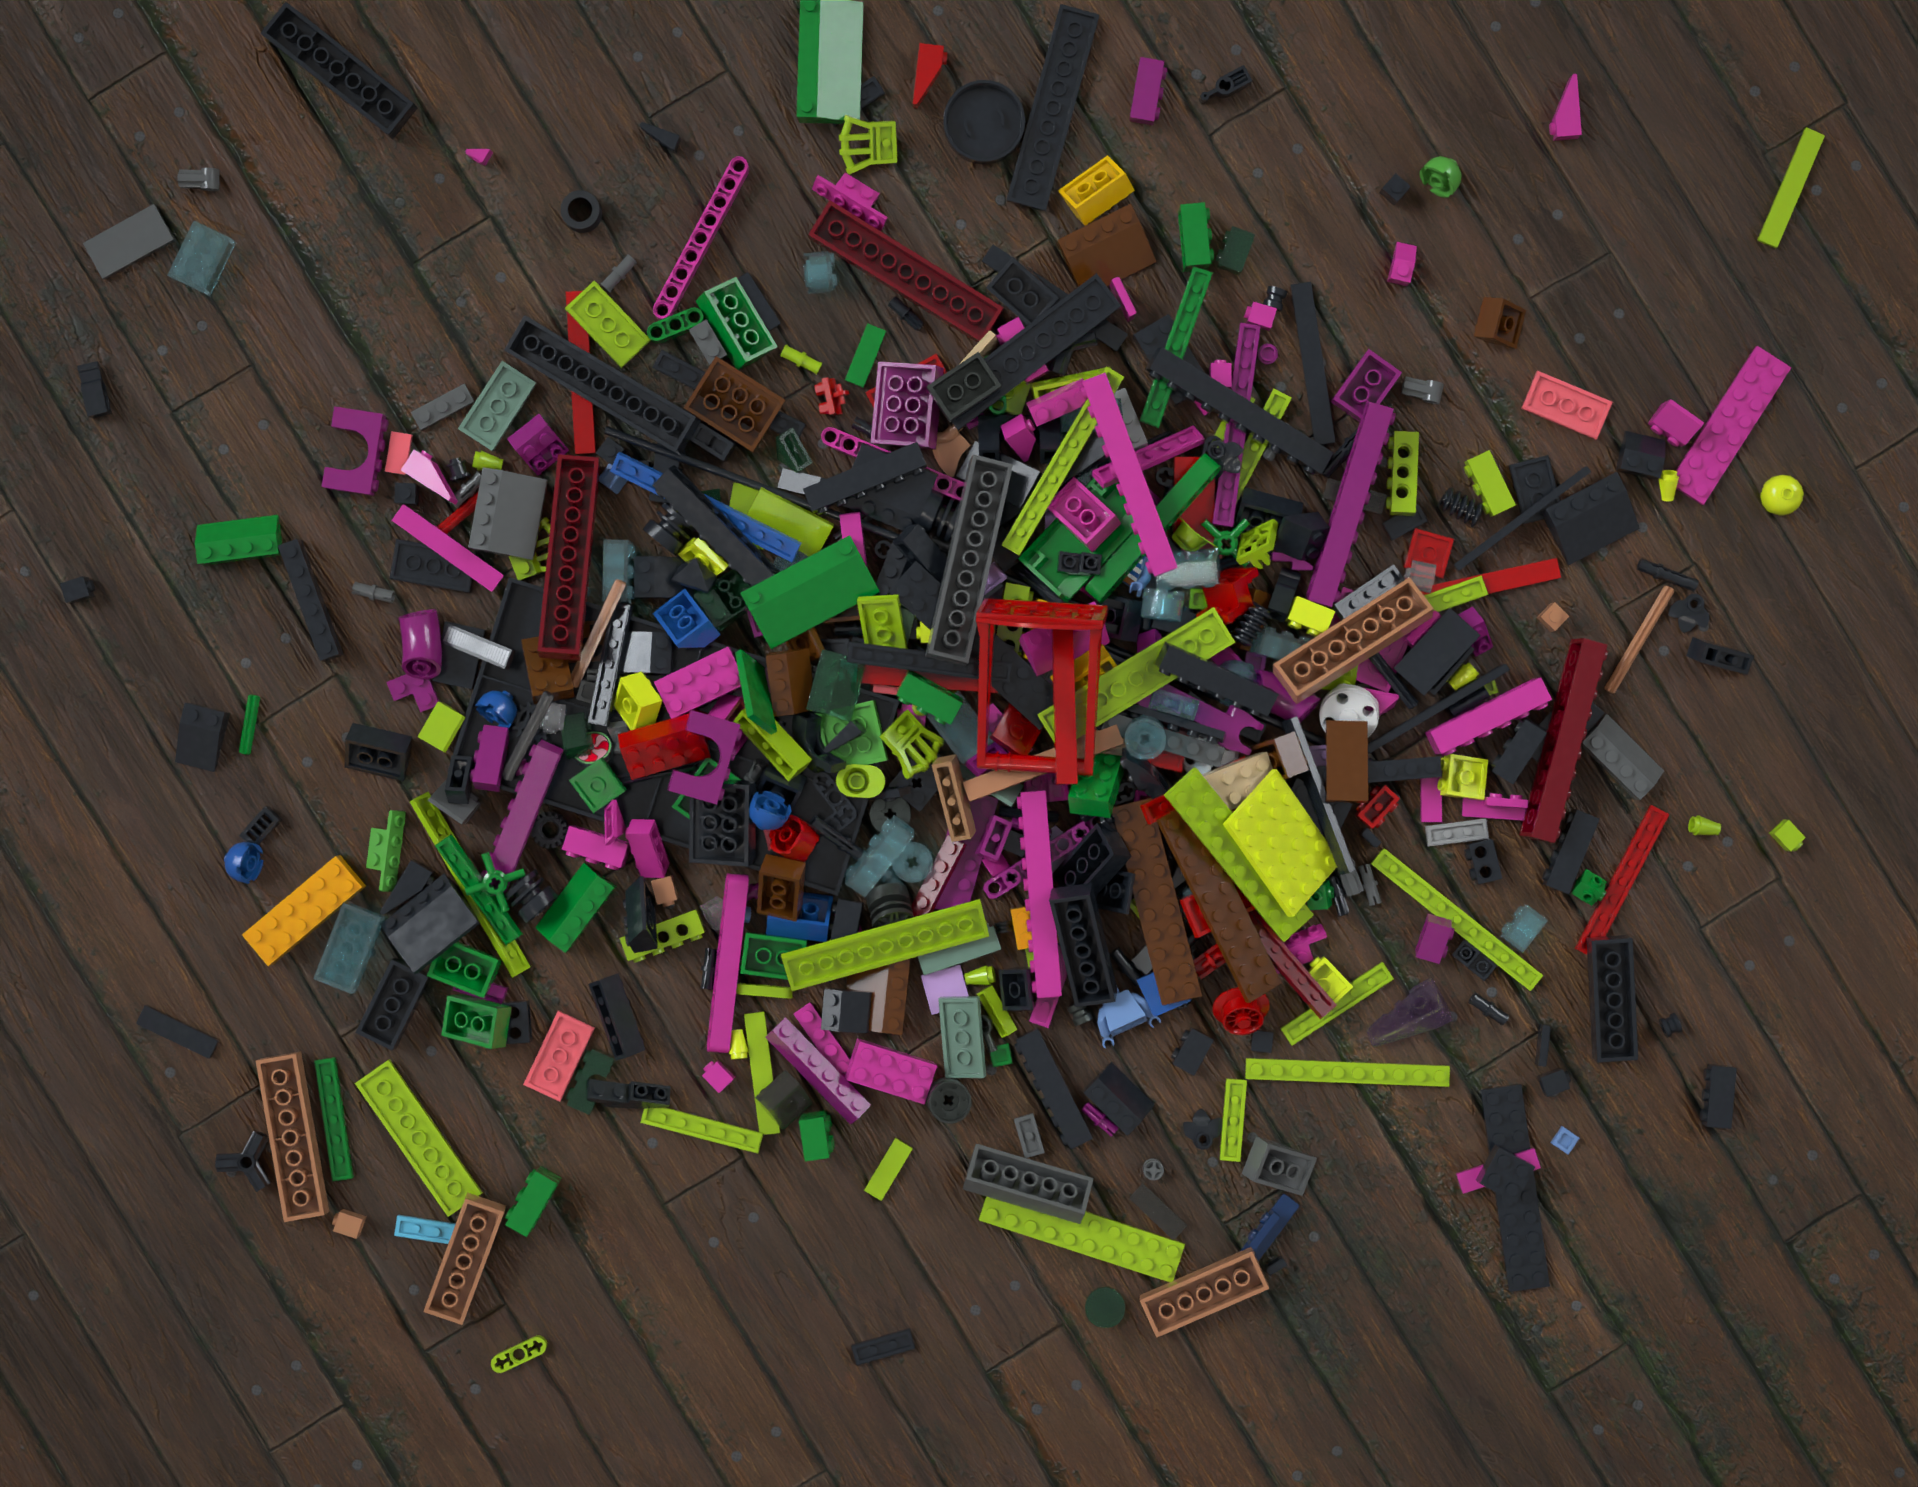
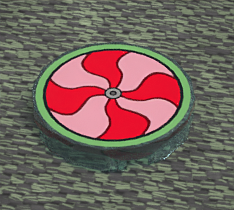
(602, 748)

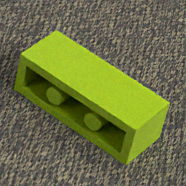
(1489, 484)

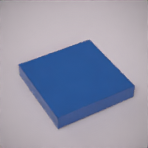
(1150, 991)

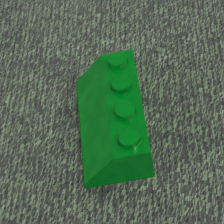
(736, 323)
(238, 540)
(575, 907)

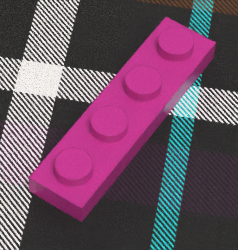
(822, 1039)

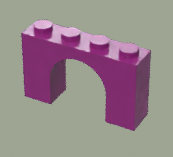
(362, 479)
(708, 786)

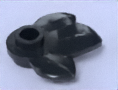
(1227, 458)
(1690, 616)
(1201, 1126)

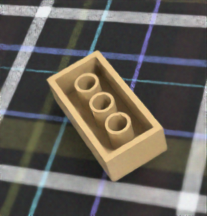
(1239, 778)

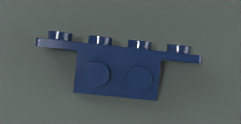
(1271, 1225)

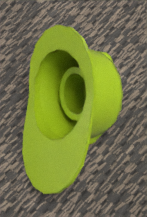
(1188, 538)
(860, 781)

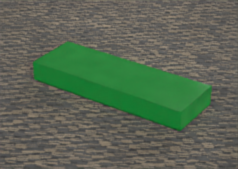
(865, 355)

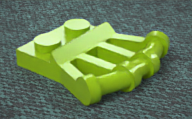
(881, 147)
(527, 568)
(901, 735)

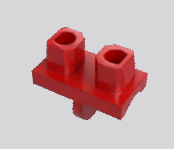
(834, 396)
(1208, 961)

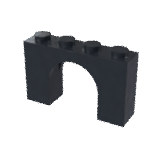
(991, 436)

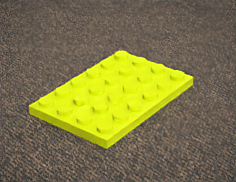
(1281, 842)

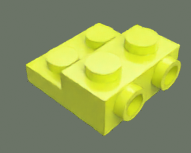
(700, 549)
(1463, 777)
(1329, 978)

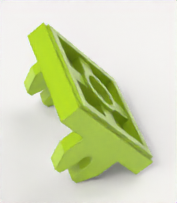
(1257, 553)

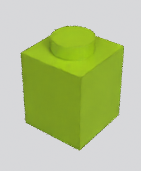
(1787, 835)

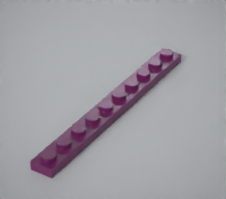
(1242, 384)

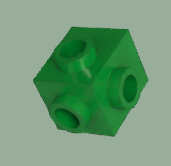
(1589, 887)
(1322, 897)

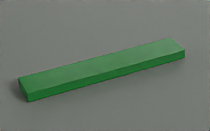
(485, 901)
(334, 1119)

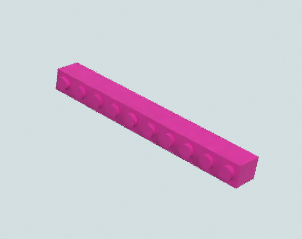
(1130, 475)
(1039, 887)

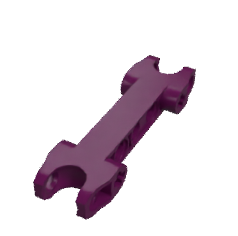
(1231, 722)
(1016, 869)

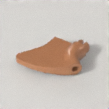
(950, 449)

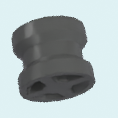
(1153, 1173)

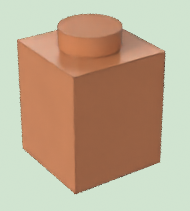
(1552, 617)
(665, 891)
(349, 1223)

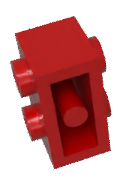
(1378, 805)

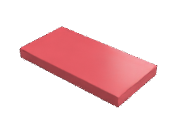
(1566, 405)
(559, 1056)

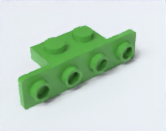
(386, 849)

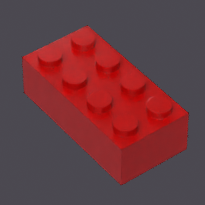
(661, 747)

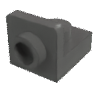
(614, 729)

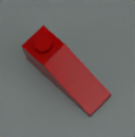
(928, 69)

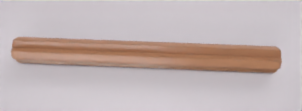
(597, 631)
(1639, 639)

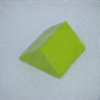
(441, 726)

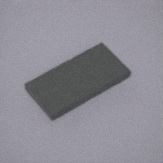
(129, 241)

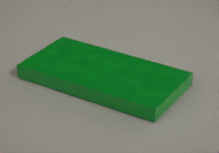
(755, 692)

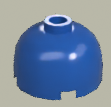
(497, 707)
(768, 811)
(243, 862)

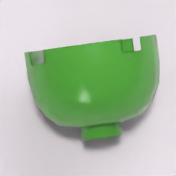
(1442, 175)

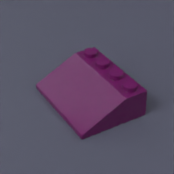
(904, 406)

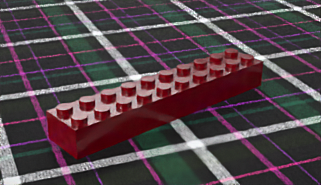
(905, 272)
(569, 557)
(1563, 740)

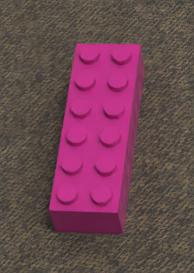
(1491, 714)

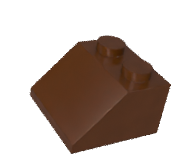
(1499, 322)

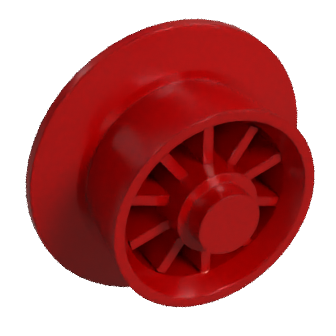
(1237, 1015)

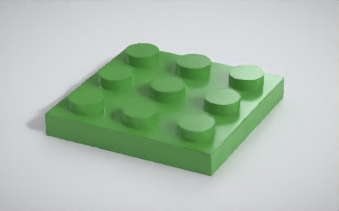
(864, 749)

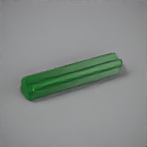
(249, 724)

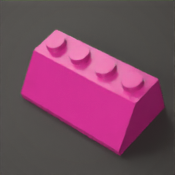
(1038, 646)

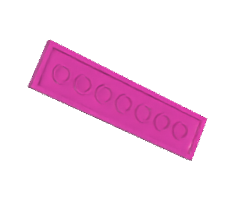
(1730, 424)

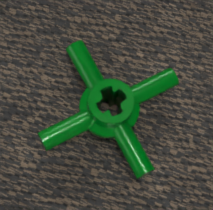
(1218, 536)
(499, 875)

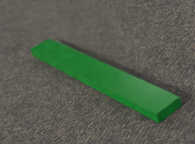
(1177, 342)

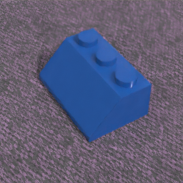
(686, 622)
(811, 923)

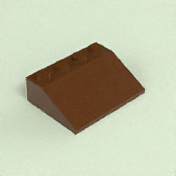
(1107, 247)
(734, 404)
(888, 995)

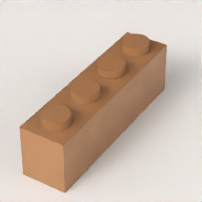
(954, 798)

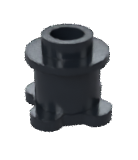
(458, 469)

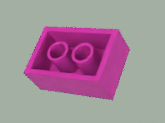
(592, 846)

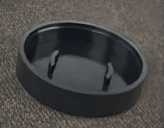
(984, 122)

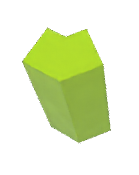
(993, 1006)

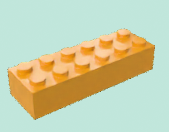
(304, 910)

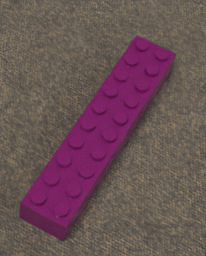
(1349, 503)

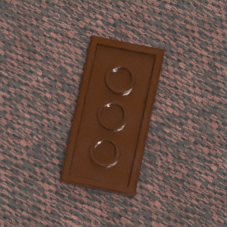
(1347, 761)

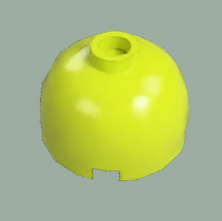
(1782, 495)

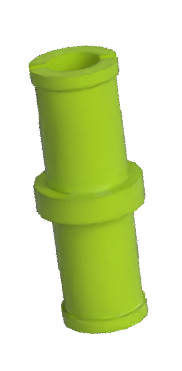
(801, 359)

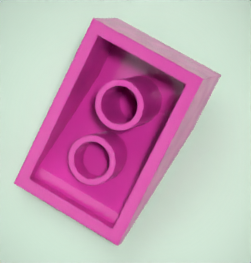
(1083, 514)

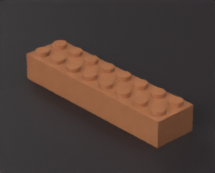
(1353, 640)
(292, 1136)

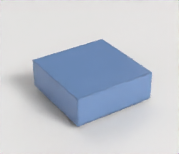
(1564, 1140)

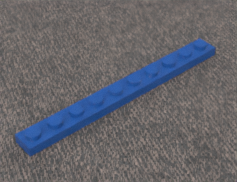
(754, 530)

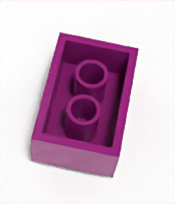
(1367, 381)

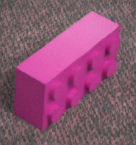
(699, 683)
(890, 1071)

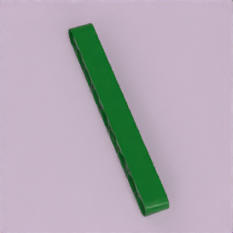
(1169, 511)

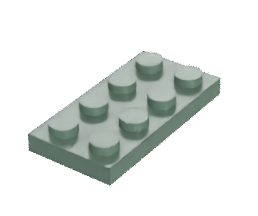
(497, 406)
(962, 1037)

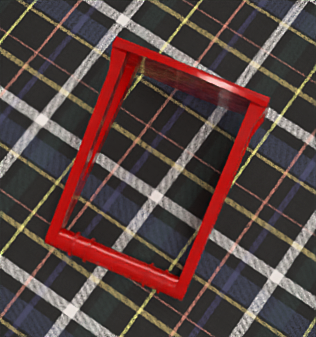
(1043, 616)

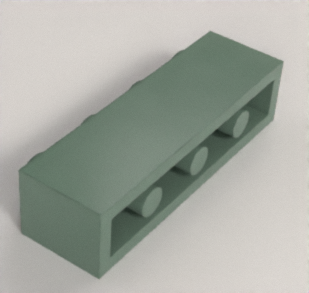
(957, 954)

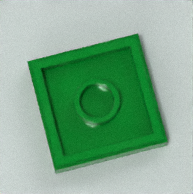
(597, 784)

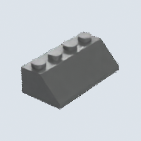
(1621, 757)

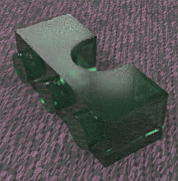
(597, 1063)

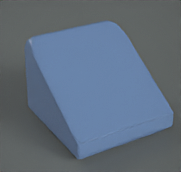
(612, 480)

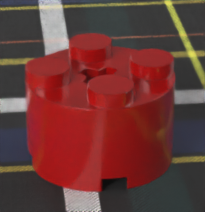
(794, 839)

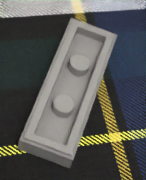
(1456, 832)

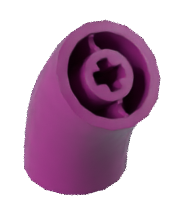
(421, 644)
(1284, 704)

